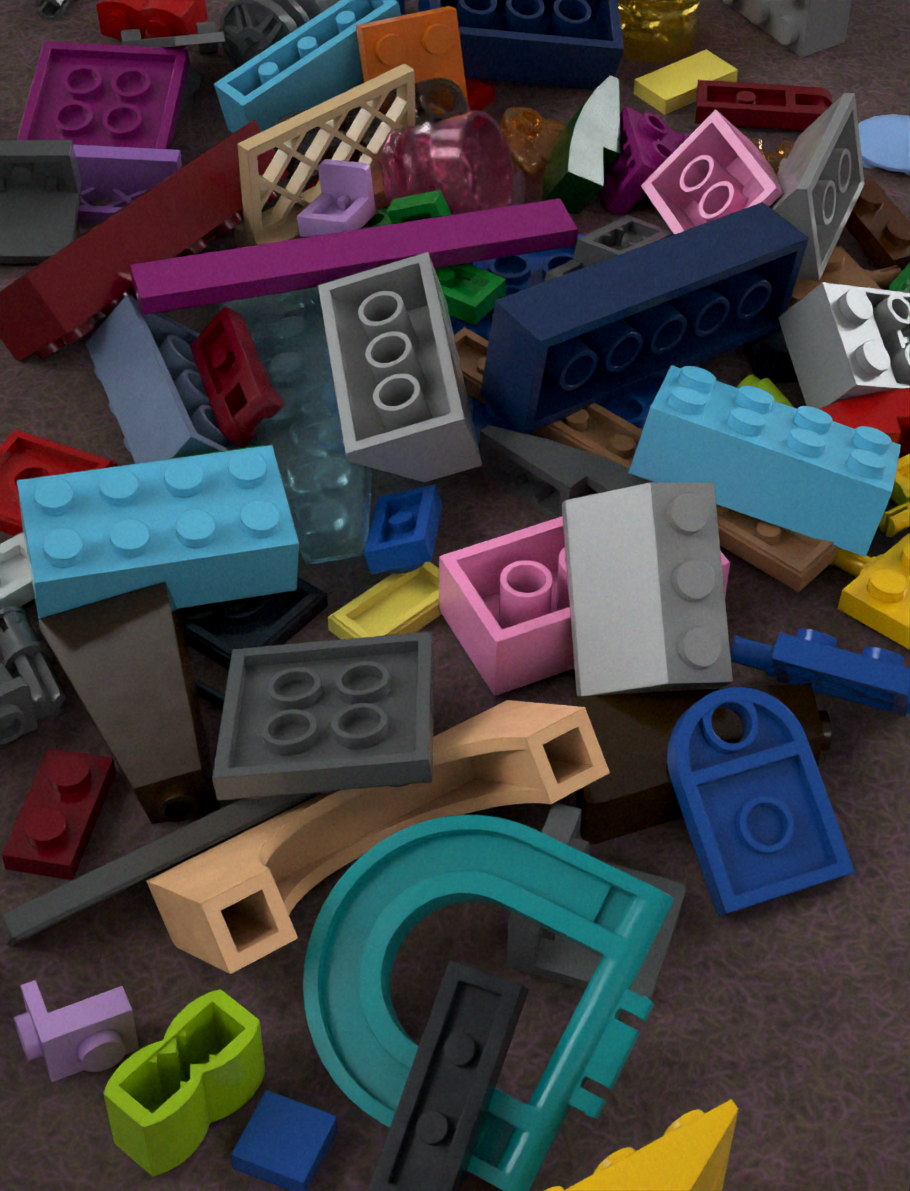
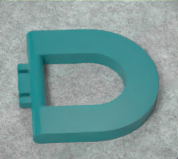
(500, 865)

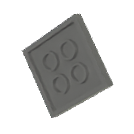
(327, 717)

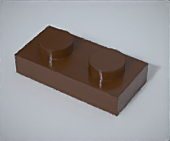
(880, 227)

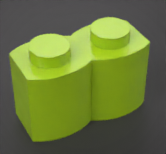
(178, 1086)

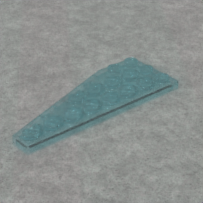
(321, 486)

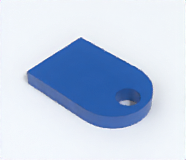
(754, 804)

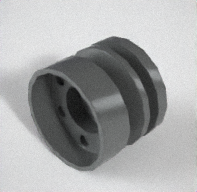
(258, 24)

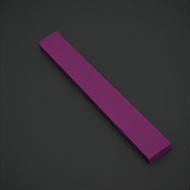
(328, 257)

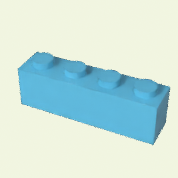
(302, 67)

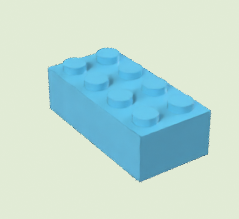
(769, 458)
(198, 522)

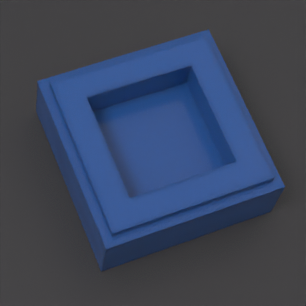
(284, 1142)

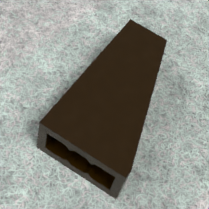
(141, 694)
(635, 741)

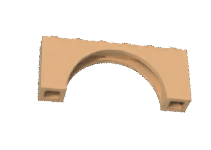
(239, 895)

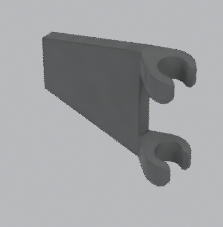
(206, 37)

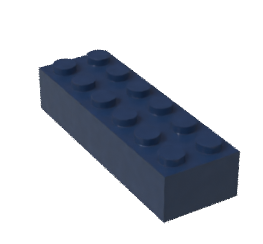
(638, 315)

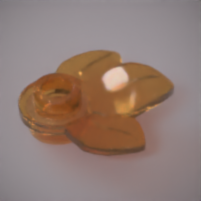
(529, 137)

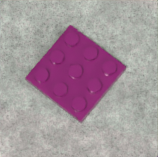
(106, 95)

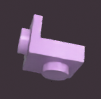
(345, 199)
(78, 1036)

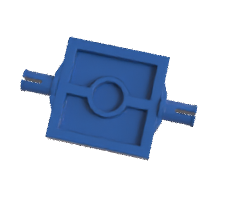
(811, 657)

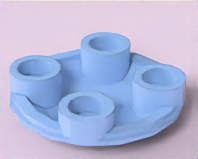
(886, 142)

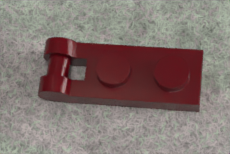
(761, 104)
(234, 377)

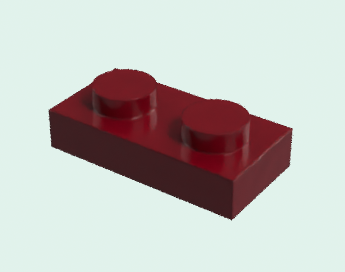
(59, 814)

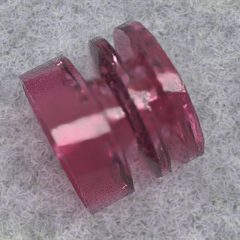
(459, 156)

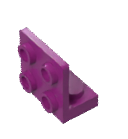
(644, 147)

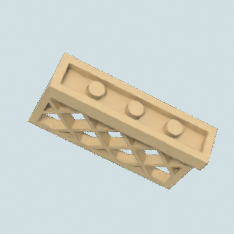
(281, 220)

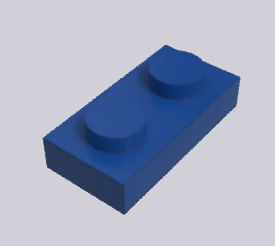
(403, 530)

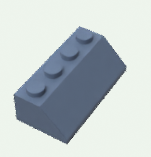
(155, 385)

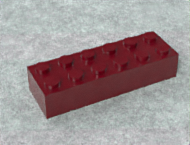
(93, 274)

